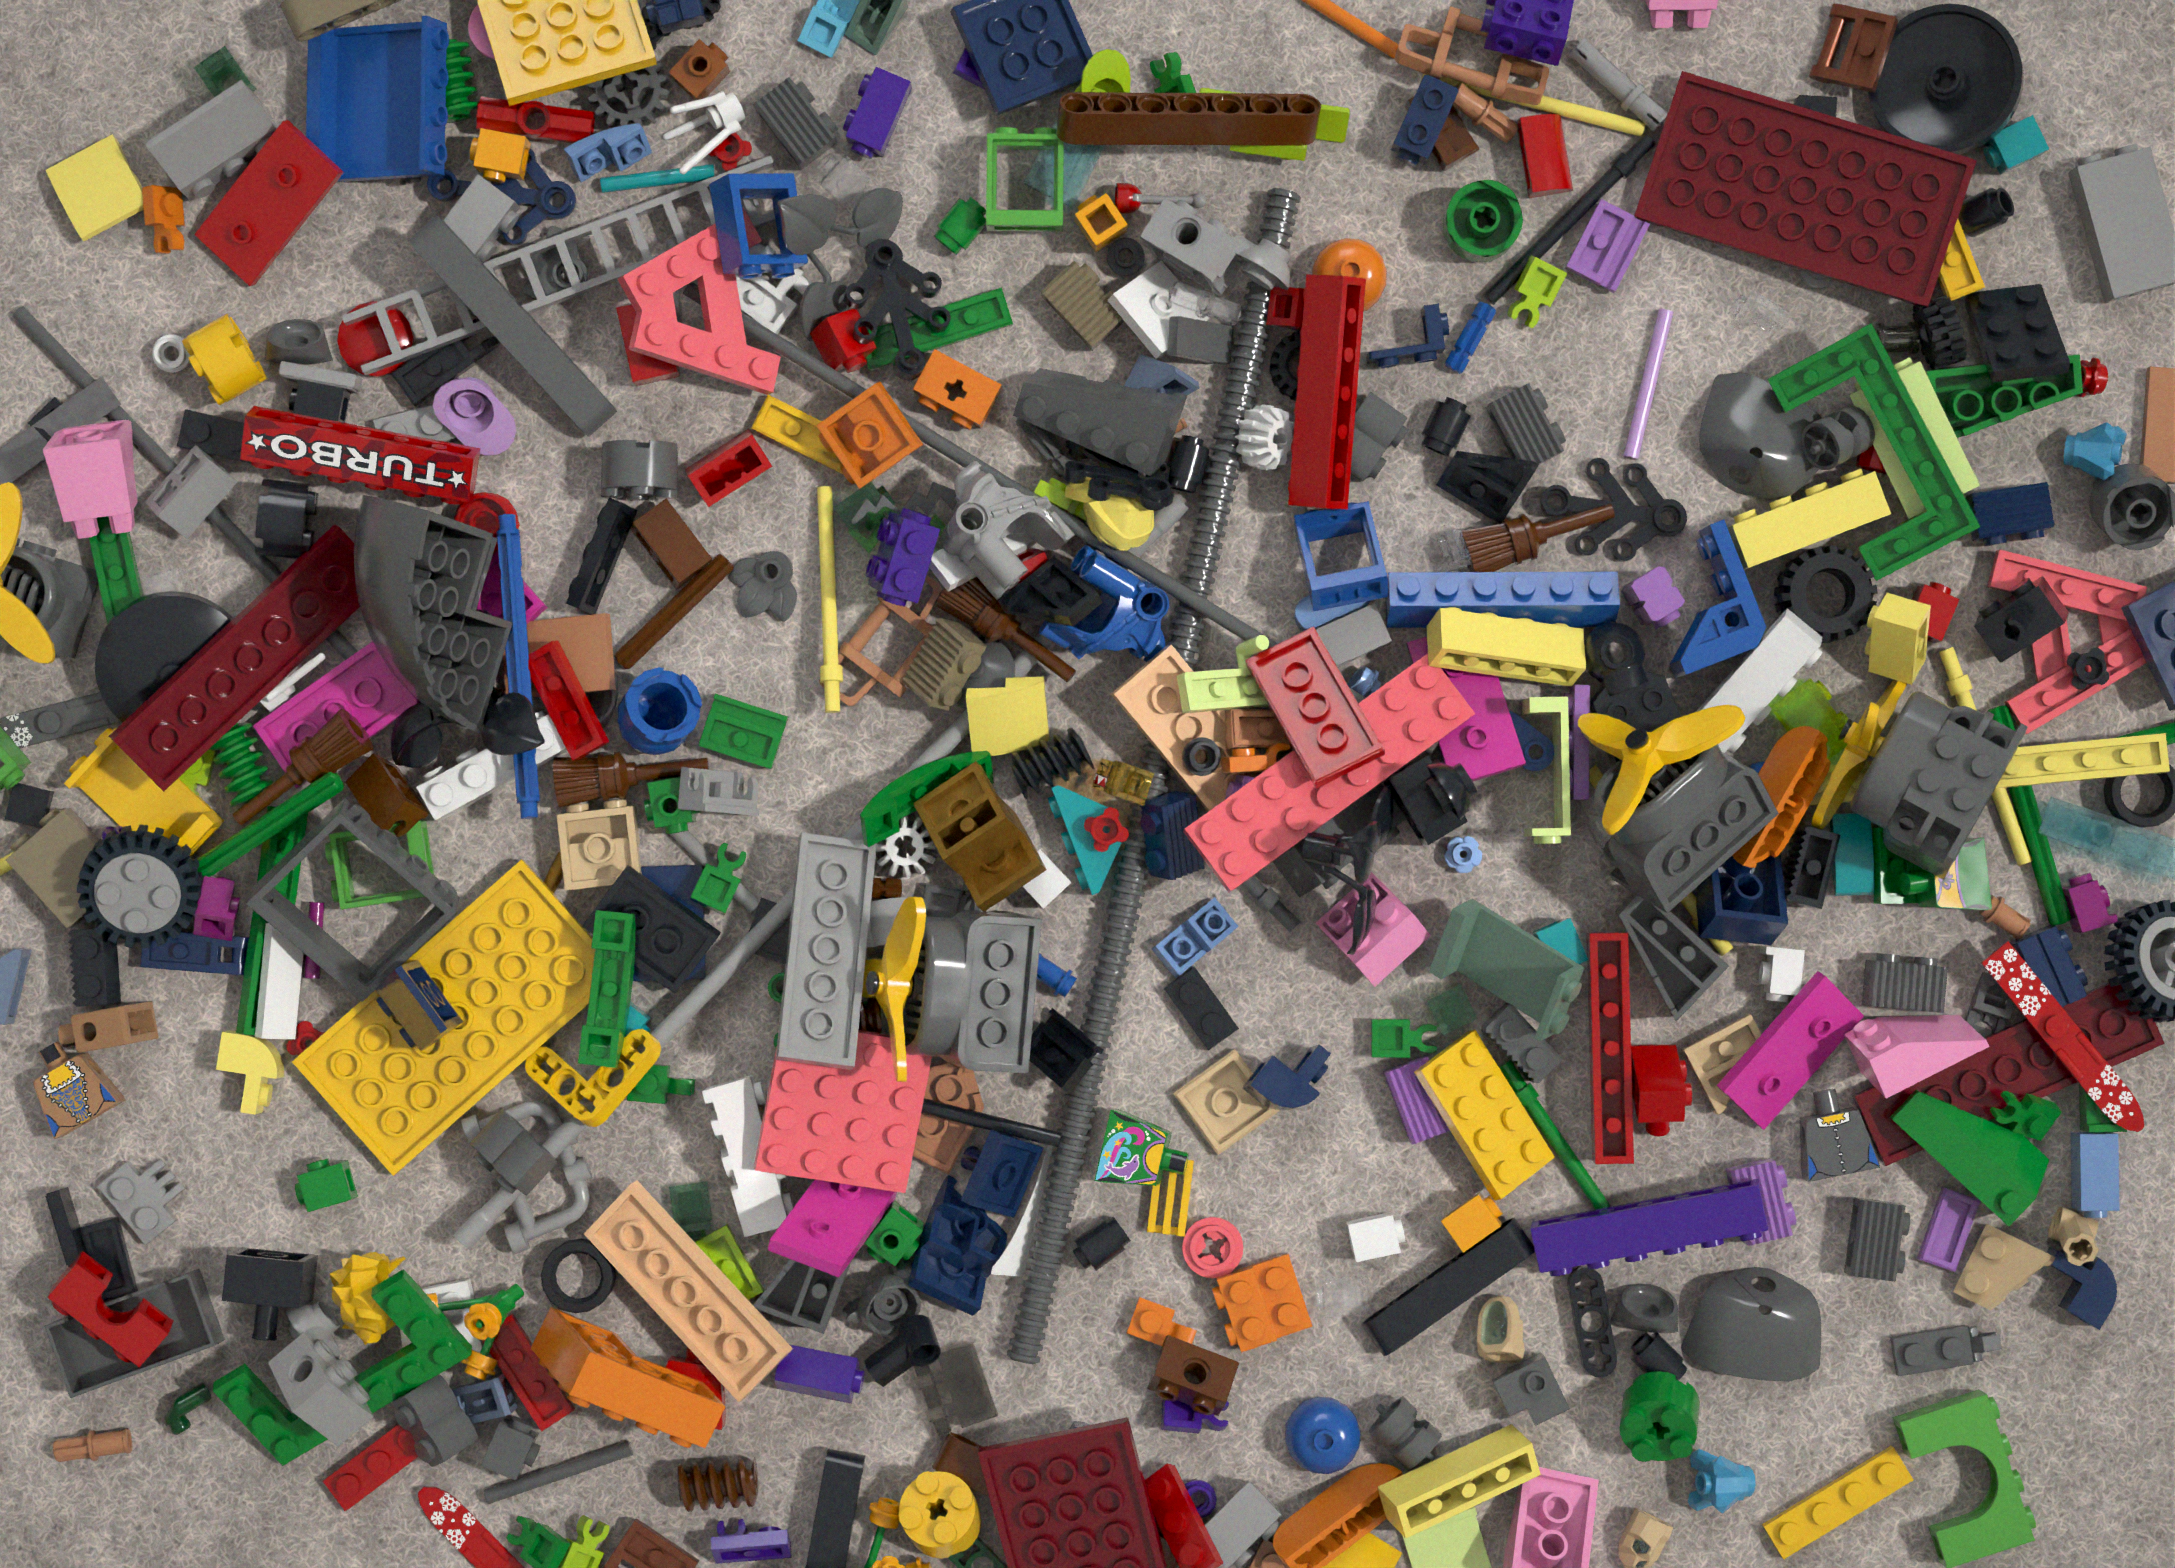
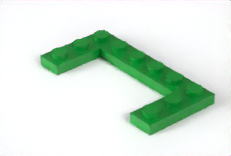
(1947, 509)
(433, 1350)

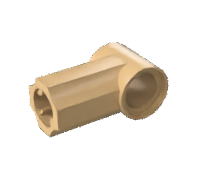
(2075, 1235)

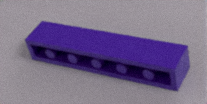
(1649, 1227)

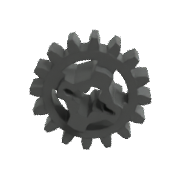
(643, 85)

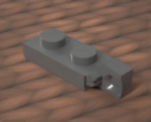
(1941, 1349)

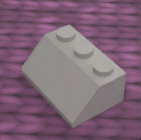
(213, 141)

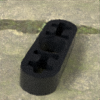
(1607, 1347)

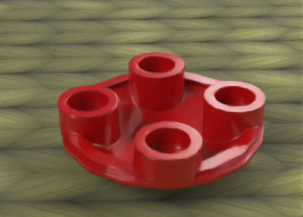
(366, 341)

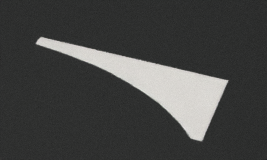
(1015, 1255)

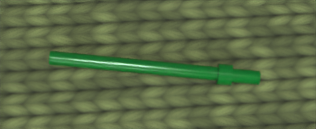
(1528, 1097)

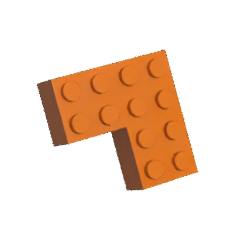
(605, 1371)

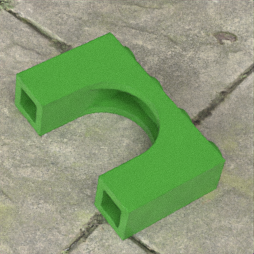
(2001, 1517)

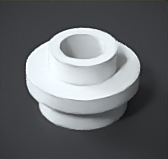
(160, 354)

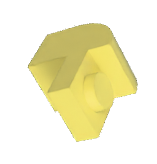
(257, 1060)

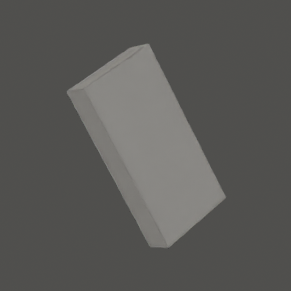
(296, 372)

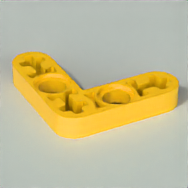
(597, 1088)

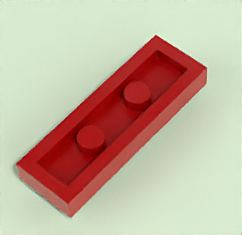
(566, 701)
(527, 1377)
(372, 1467)
(1180, 1520)

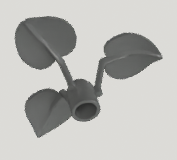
(806, 229)

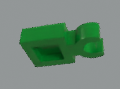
(1170, 76)
(718, 885)
(1394, 1038)
(2029, 1117)
(541, 1544)

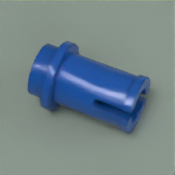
(1054, 977)

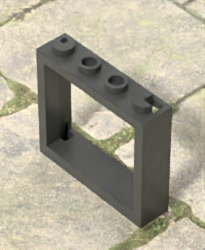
(320, 945)

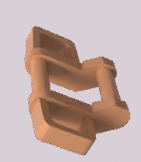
(1440, 67)
(867, 630)

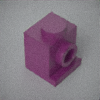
(2087, 904)
(216, 909)

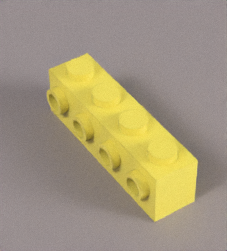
(1808, 520)
(1506, 646)
(1458, 1481)

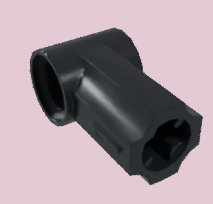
(912, 1347)

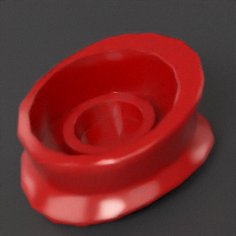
(483, 512)

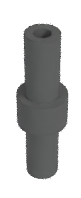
(1269, 901)

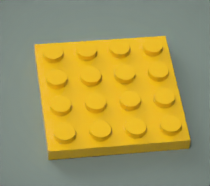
(563, 43)

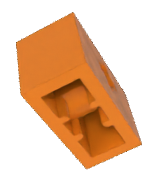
(944, 372)

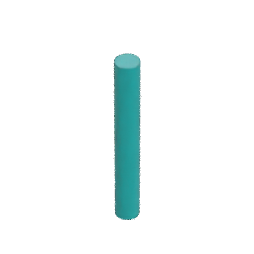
(656, 178)

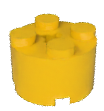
(224, 358)
(932, 1494)

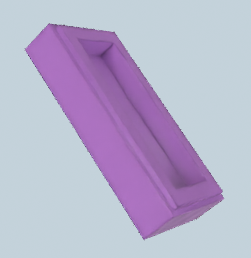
(1948, 1229)

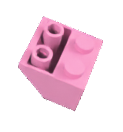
(1390, 940)

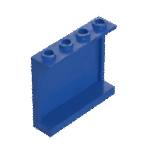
(380, 99)

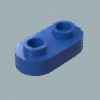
(1531, 736)

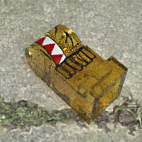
(1120, 780)

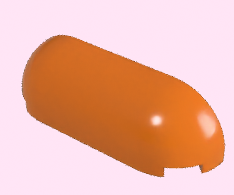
(1792, 780)
(1334, 1518)

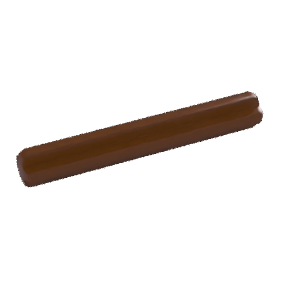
(673, 611)

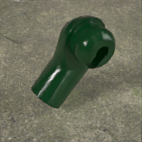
(184, 1404)

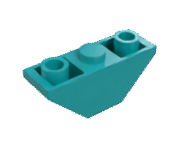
(1075, 810)

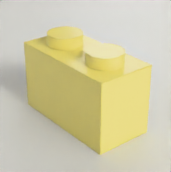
(1898, 638)

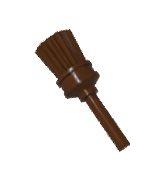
(1520, 538)
(980, 610)
(327, 751)
(608, 776)

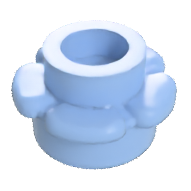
(1364, 681)
(1459, 844)

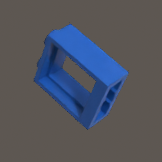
(730, 224)
(1345, 586)

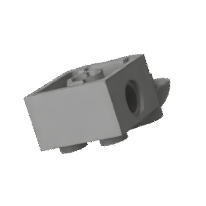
(1207, 251)
(316, 1380)

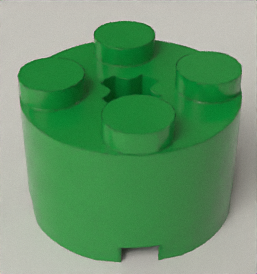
(1503, 215)
(1659, 1417)

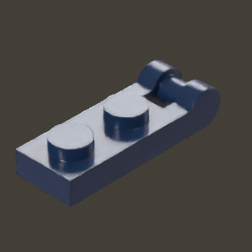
(196, 954)

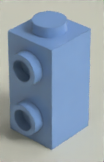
(2095, 1173)

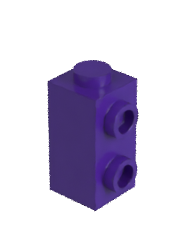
(878, 112)
(820, 1374)

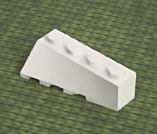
(738, 1124)

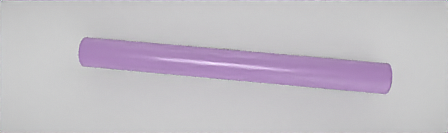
(1648, 384)

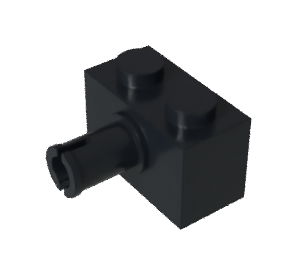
(2021, 618)

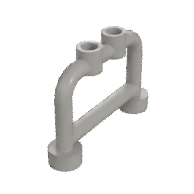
(575, 1170)

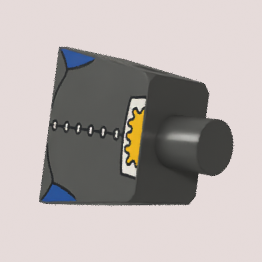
(1834, 1140)

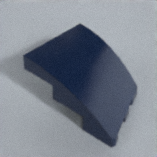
(956, 1251)

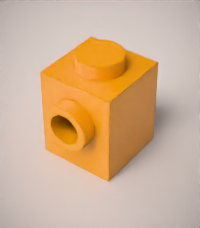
(500, 155)
(1100, 221)
(1473, 1221)

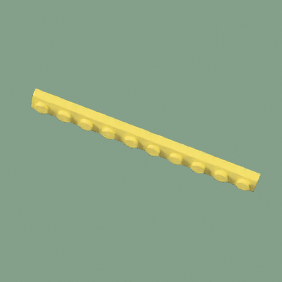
(2067, 762)

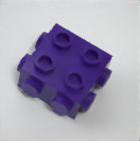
(1528, 28)
(902, 556)

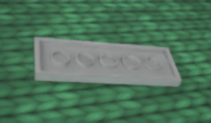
(826, 951)

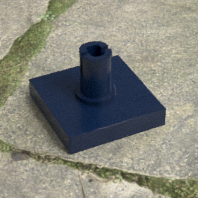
(1000, 1172)

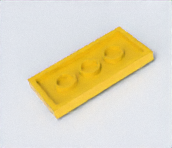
(1484, 1115)

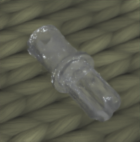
(1204, 303)

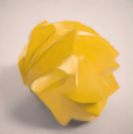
(353, 1294)

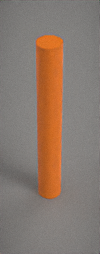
(1355, 26)

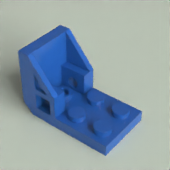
(1709, 636)

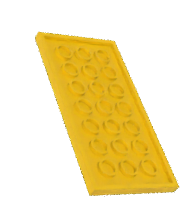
(515, 977)

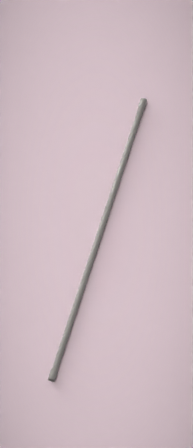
(483, 1218)

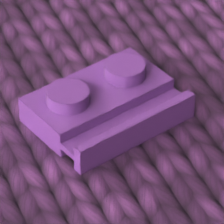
(1607, 246)

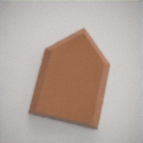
(940, 1139)

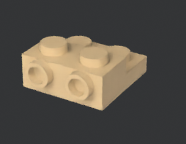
(598, 843)

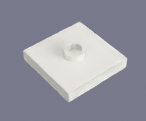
(1147, 309)

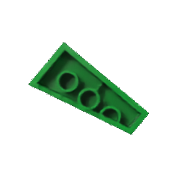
(1977, 403)

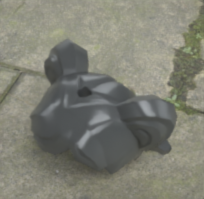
(872, 1305)

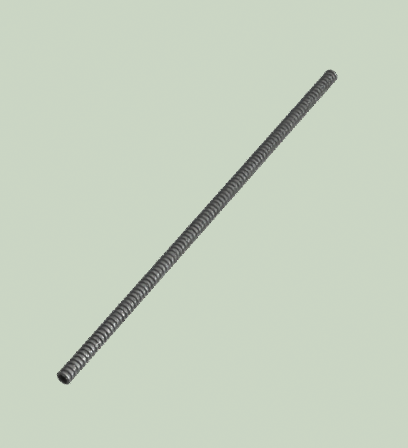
(1133, 865)

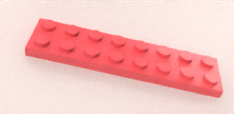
(1284, 805)

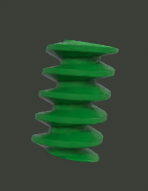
(456, 90)
(240, 764)

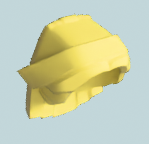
(1117, 521)

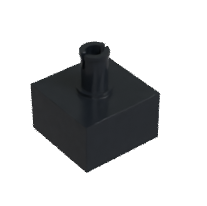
(270, 1282)

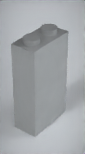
(2125, 222)

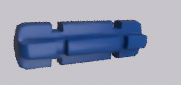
(1470, 337)

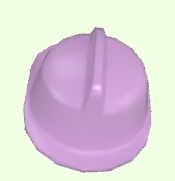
(475, 415)

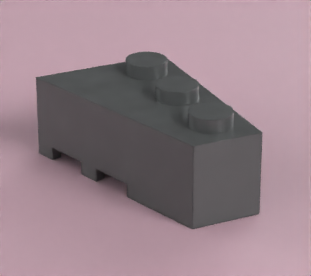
(1307, 876)
(1671, 953)
(802, 1295)

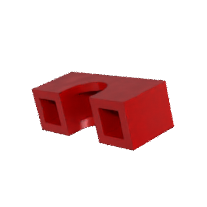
(130, 1333)

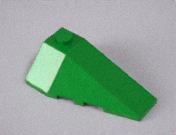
(1985, 1157)

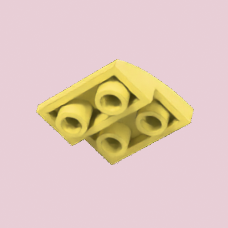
(97, 187)
(1008, 716)

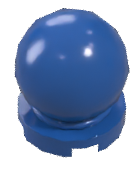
(659, 711)

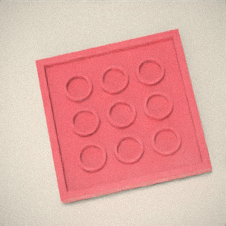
(844, 1122)

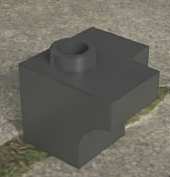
(1533, 1388)

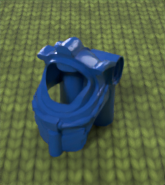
(1122, 618)

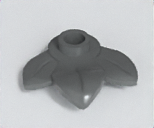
(551, 269)
(763, 591)

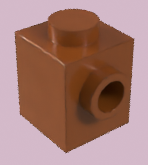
(700, 70)

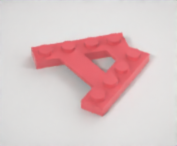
(722, 346)
(2079, 591)

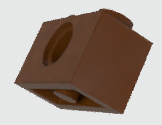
(1213, 1371)

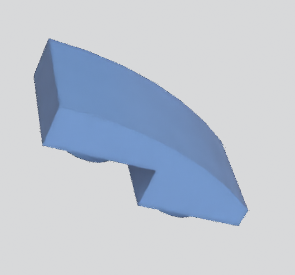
(615, 146)
(1195, 937)

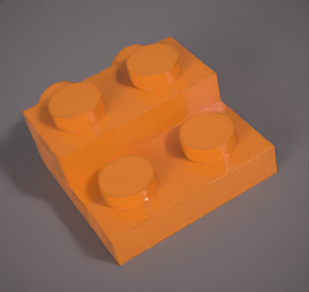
(868, 435)
(1262, 1303)

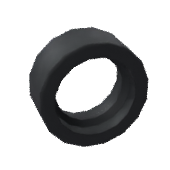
(2118, 809)
(552, 1289)

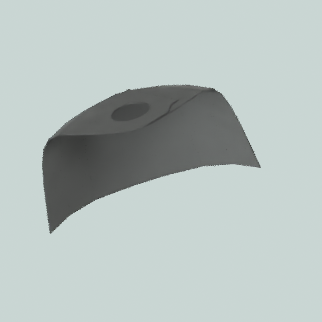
(1746, 415)
(1741, 1342)

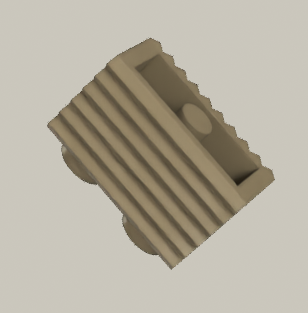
(1082, 304)
(944, 664)

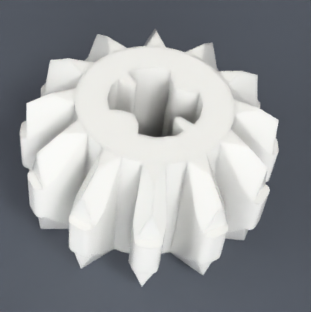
(1265, 437)
(917, 842)

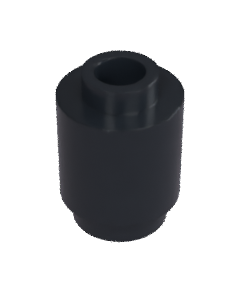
(1985, 211)
(1445, 426)
(1187, 463)
(1100, 1244)
(1656, 1354)

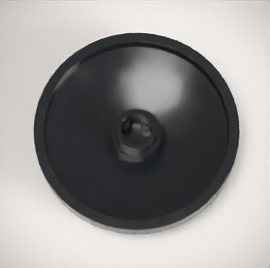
(1949, 78)
(150, 644)

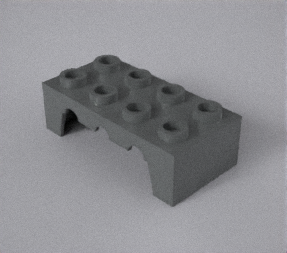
(93, 1364)

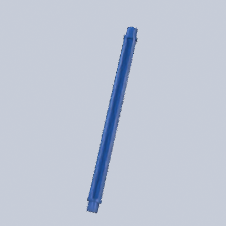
(517, 654)

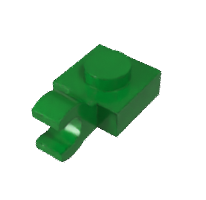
(657, 1084)

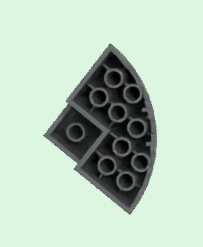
(419, 603)

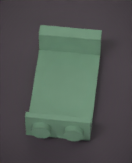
(1509, 965)

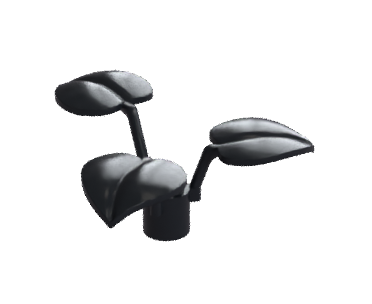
(507, 729)
(1332, 851)

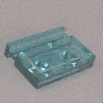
(1078, 167)

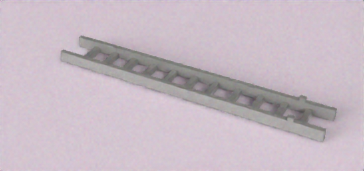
(525, 254)

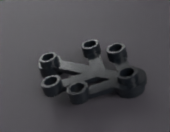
(896, 302)
(1152, 491)
(1623, 509)

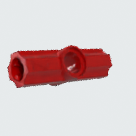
(560, 124)

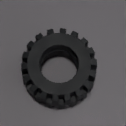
(1852, 575)

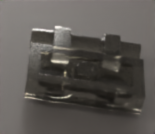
(966, 1385)

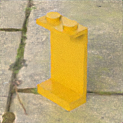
(136, 800)

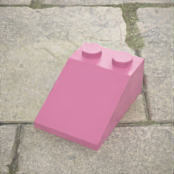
(1910, 1048)
(1552, 1522)

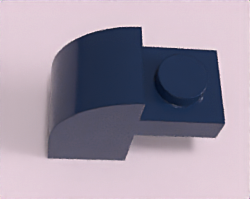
(1285, 1089)
(2092, 1289)

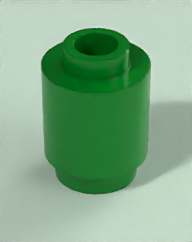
(961, 225)

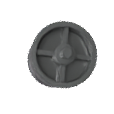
(1837, 437)
(1410, 1437)

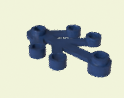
(512, 188)

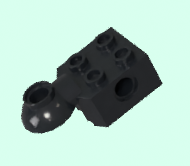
(1628, 691)
(1432, 797)

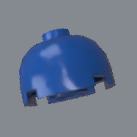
(1322, 1435)

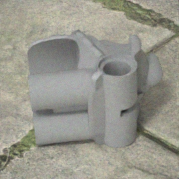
(987, 516)

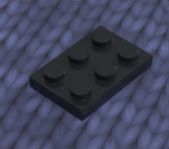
(2017, 333)
(667, 933)

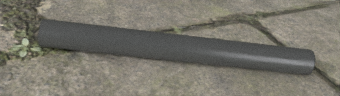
(558, 1472)

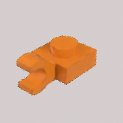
(165, 212)
(1245, 759)
(1155, 1322)

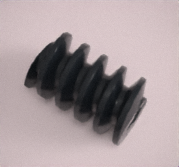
(1050, 762)

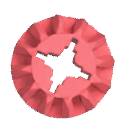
(1208, 1265)

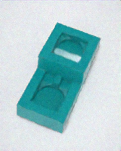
(1854, 856)

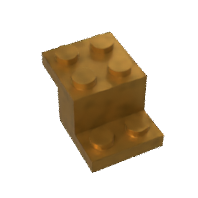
(979, 836)

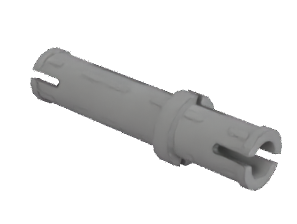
(1617, 83)

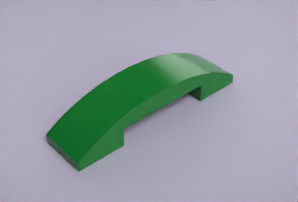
(896, 800)
(610, 989)

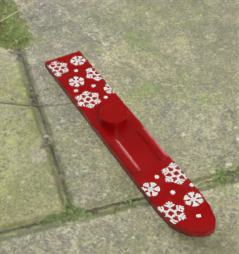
(2064, 1037)
(464, 1530)

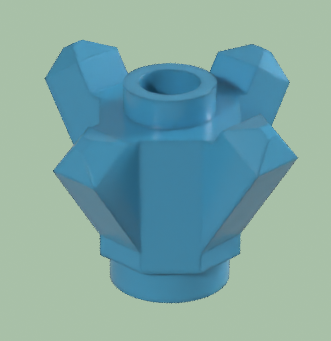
(2095, 450)
(1719, 1482)

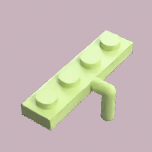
(1224, 688)

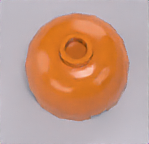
(1354, 259)

